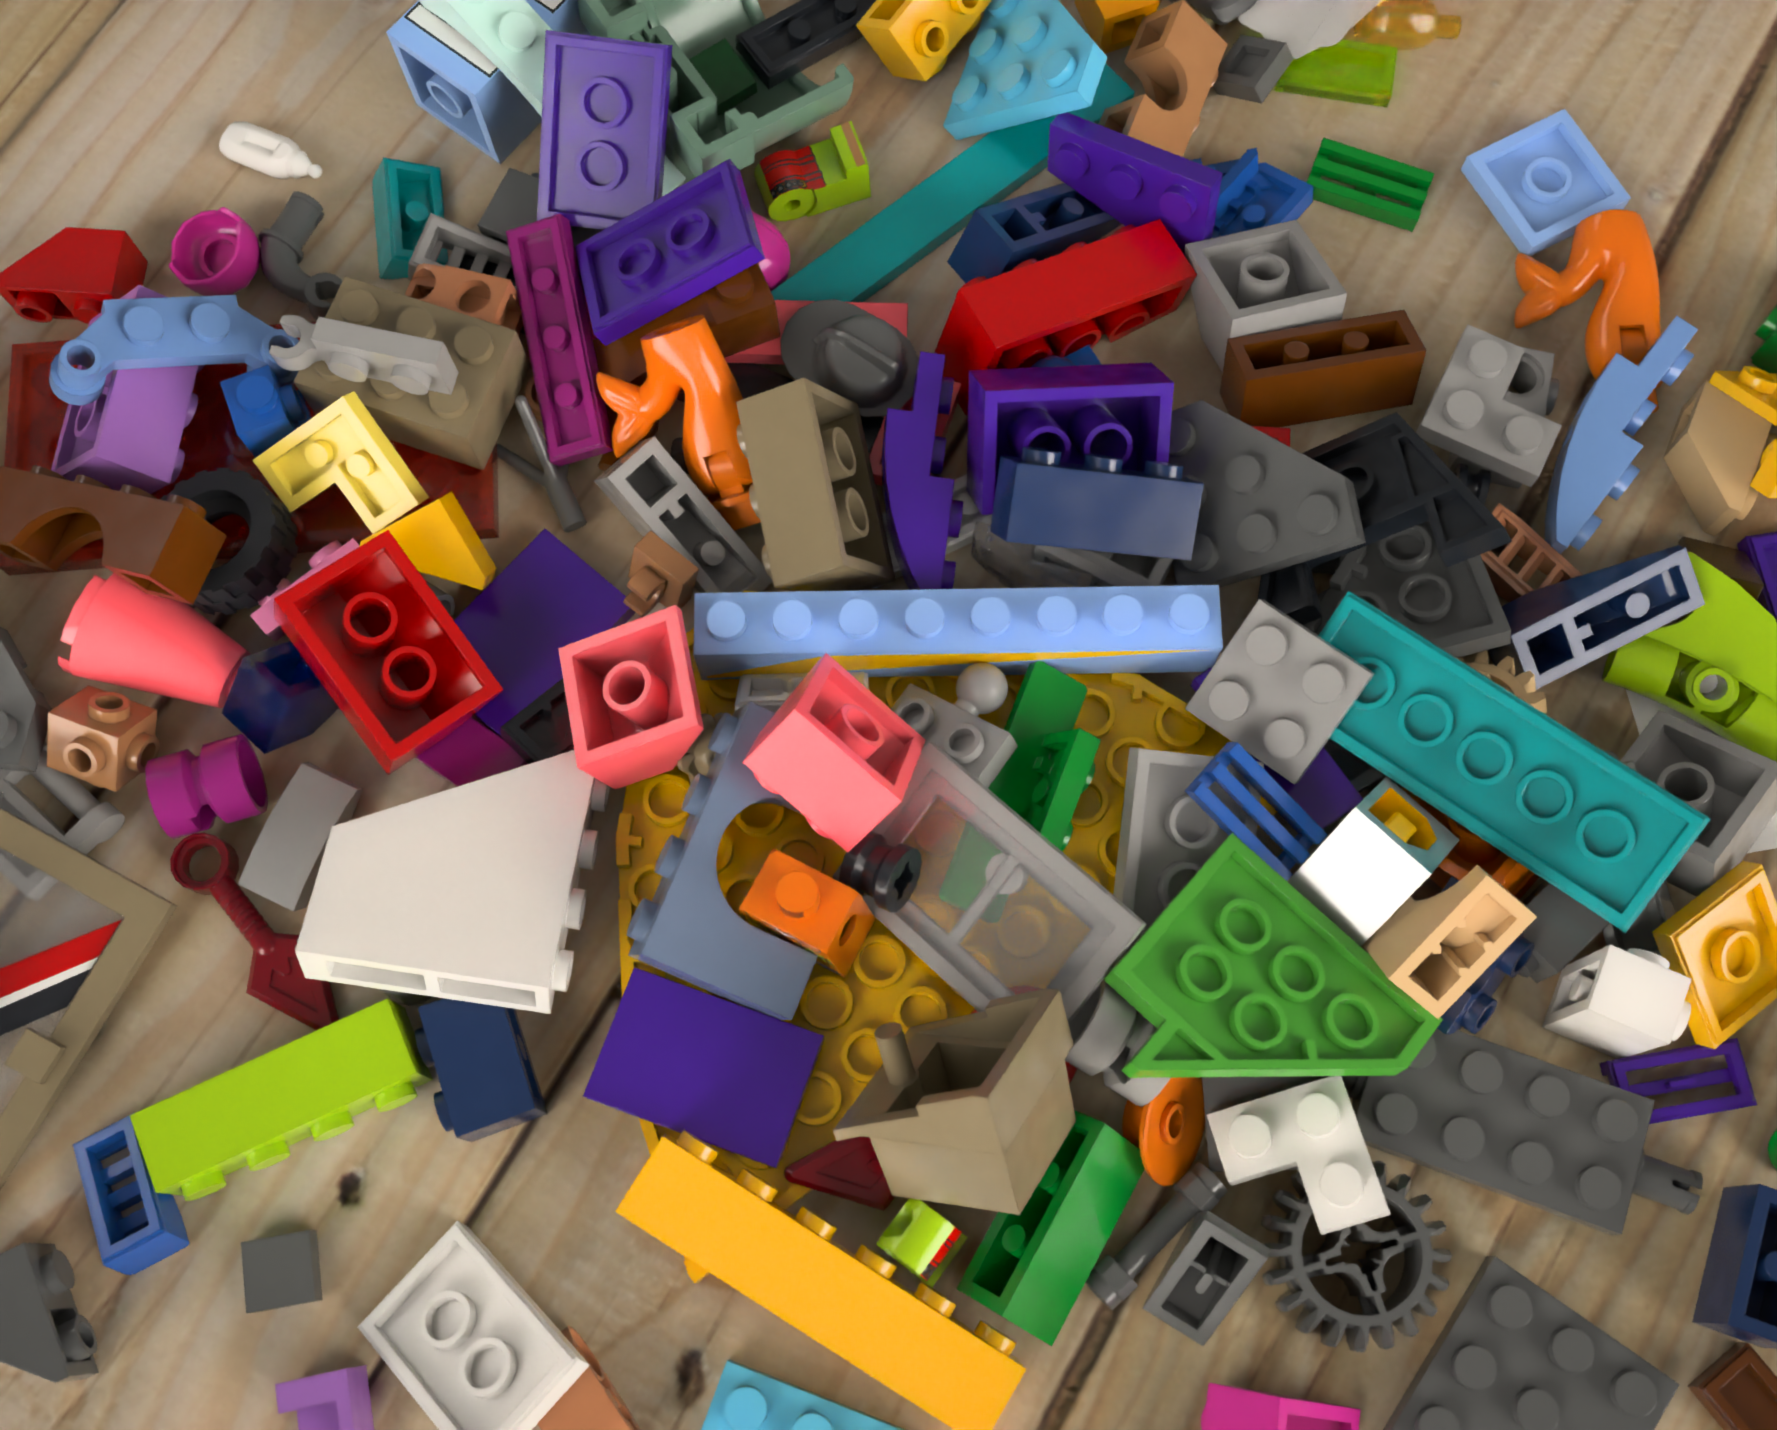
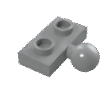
(956, 727)

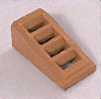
(1533, 550)

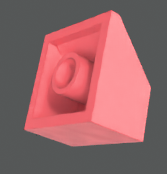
(632, 698)
(836, 754)

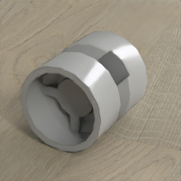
(1106, 1038)

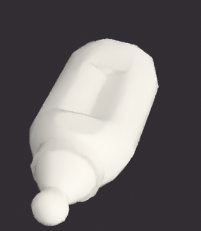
(266, 152)

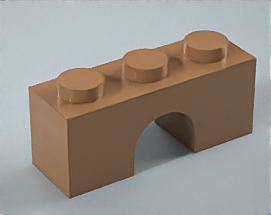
(1178, 65)

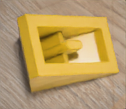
(443, 543)

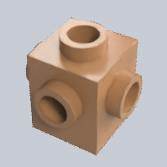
(101, 737)

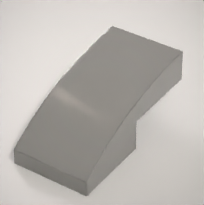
(296, 835)

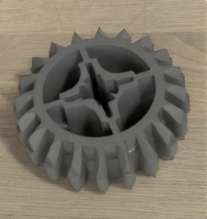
(1366, 1283)

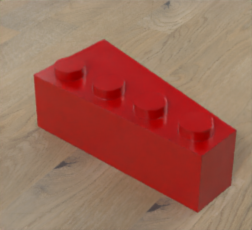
(1064, 302)

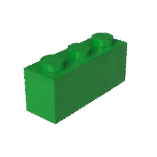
(1040, 1260)

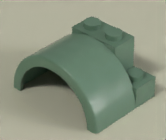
(695, 133)

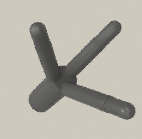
(552, 478)

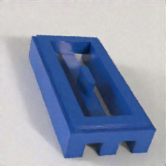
(1293, 848)

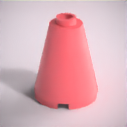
(149, 644)

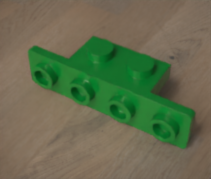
(1051, 757)

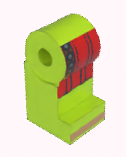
(815, 176)
(922, 1241)

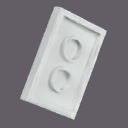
(471, 1340)

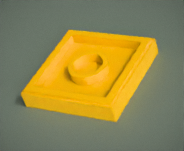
(1727, 950)

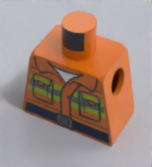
(808, 911)

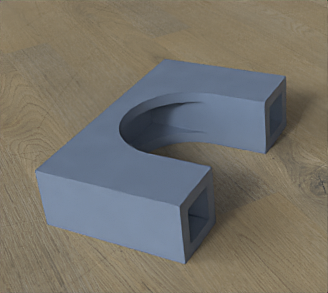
(689, 922)

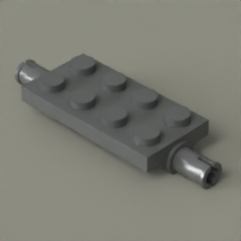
(1520, 1130)

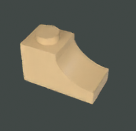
(1448, 940)

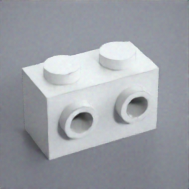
(1620, 1002)

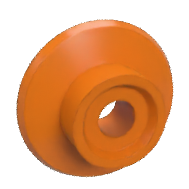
(1168, 1129)

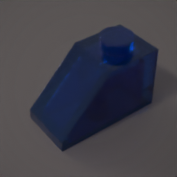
(277, 698)

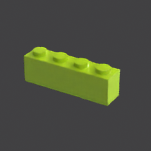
(280, 1100)

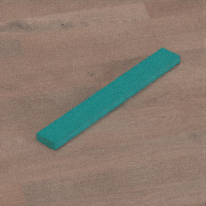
(937, 207)

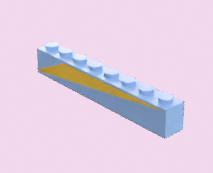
(953, 628)

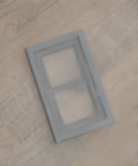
(995, 897)

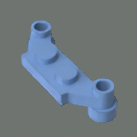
(164, 335)

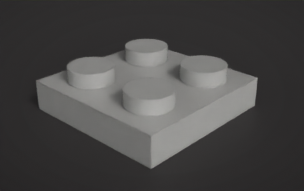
(1279, 691)

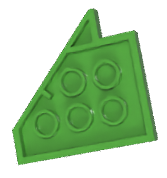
(1261, 985)

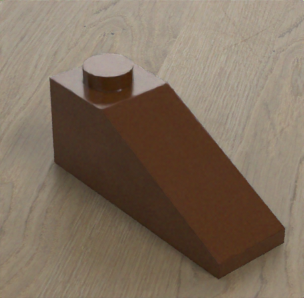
(737, 311)

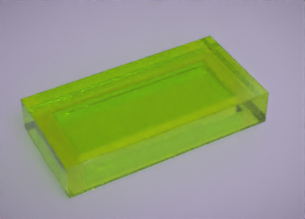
(1343, 73)

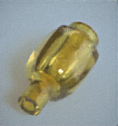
(1406, 24)

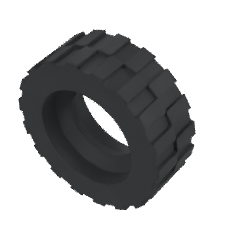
(267, 551)

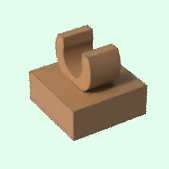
(658, 575)

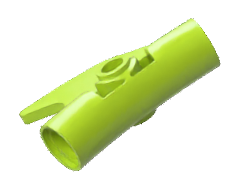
(1723, 638)

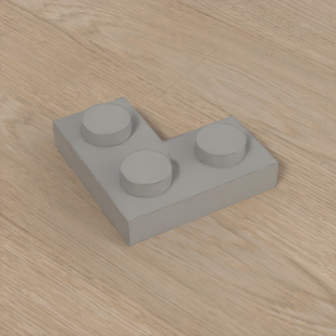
(1473, 418)

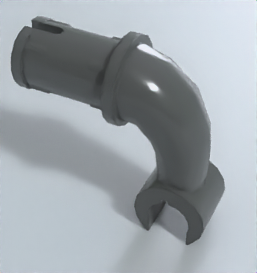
(283, 252)

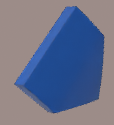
(1256, 195)

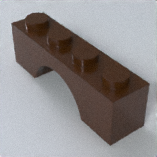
(147, 540)

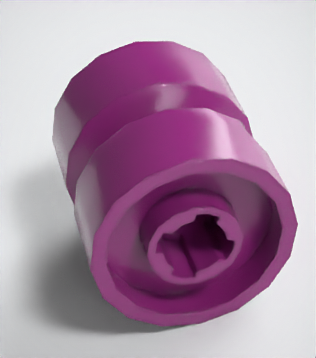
(194, 789)

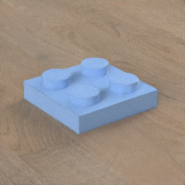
(1543, 182)

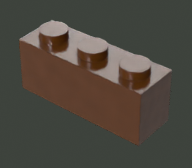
(1322, 370)

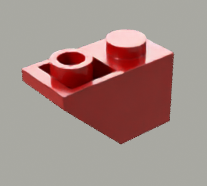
(73, 275)

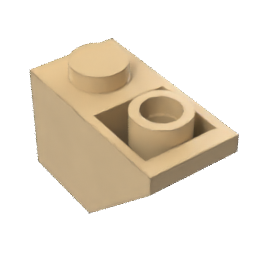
(1716, 456)

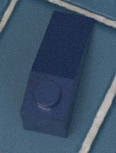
(1027, 229)
(1597, 613)

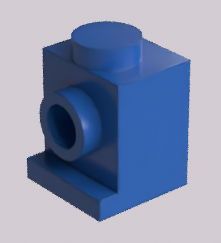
(263, 408)

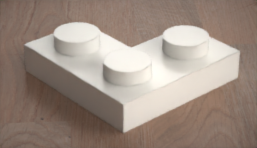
(1307, 1129)

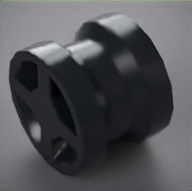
(882, 871)

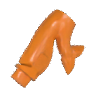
(1627, 312)
(690, 359)

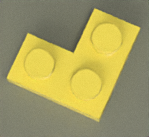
(344, 449)

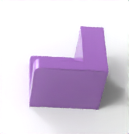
(329, 1400)

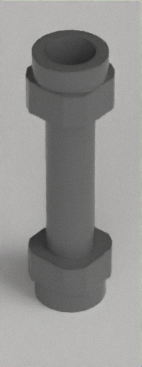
(1113, 1277)

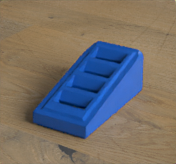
(143, 1236)

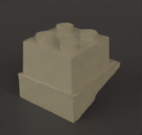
(970, 1103)

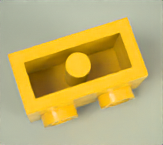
(918, 34)

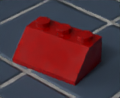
(386, 651)

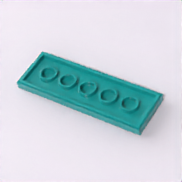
(1508, 769)

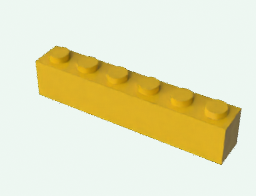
(821, 1286)

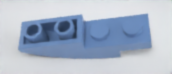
(1595, 450)

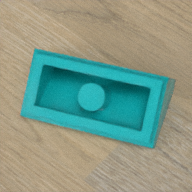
(402, 204)

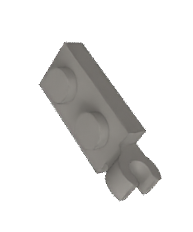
(368, 352)

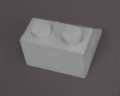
(1260, 284)
(1717, 779)

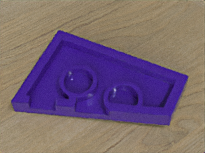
(1134, 178)

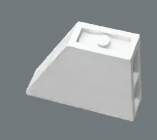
(460, 890)

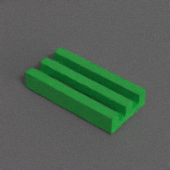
(1369, 176)

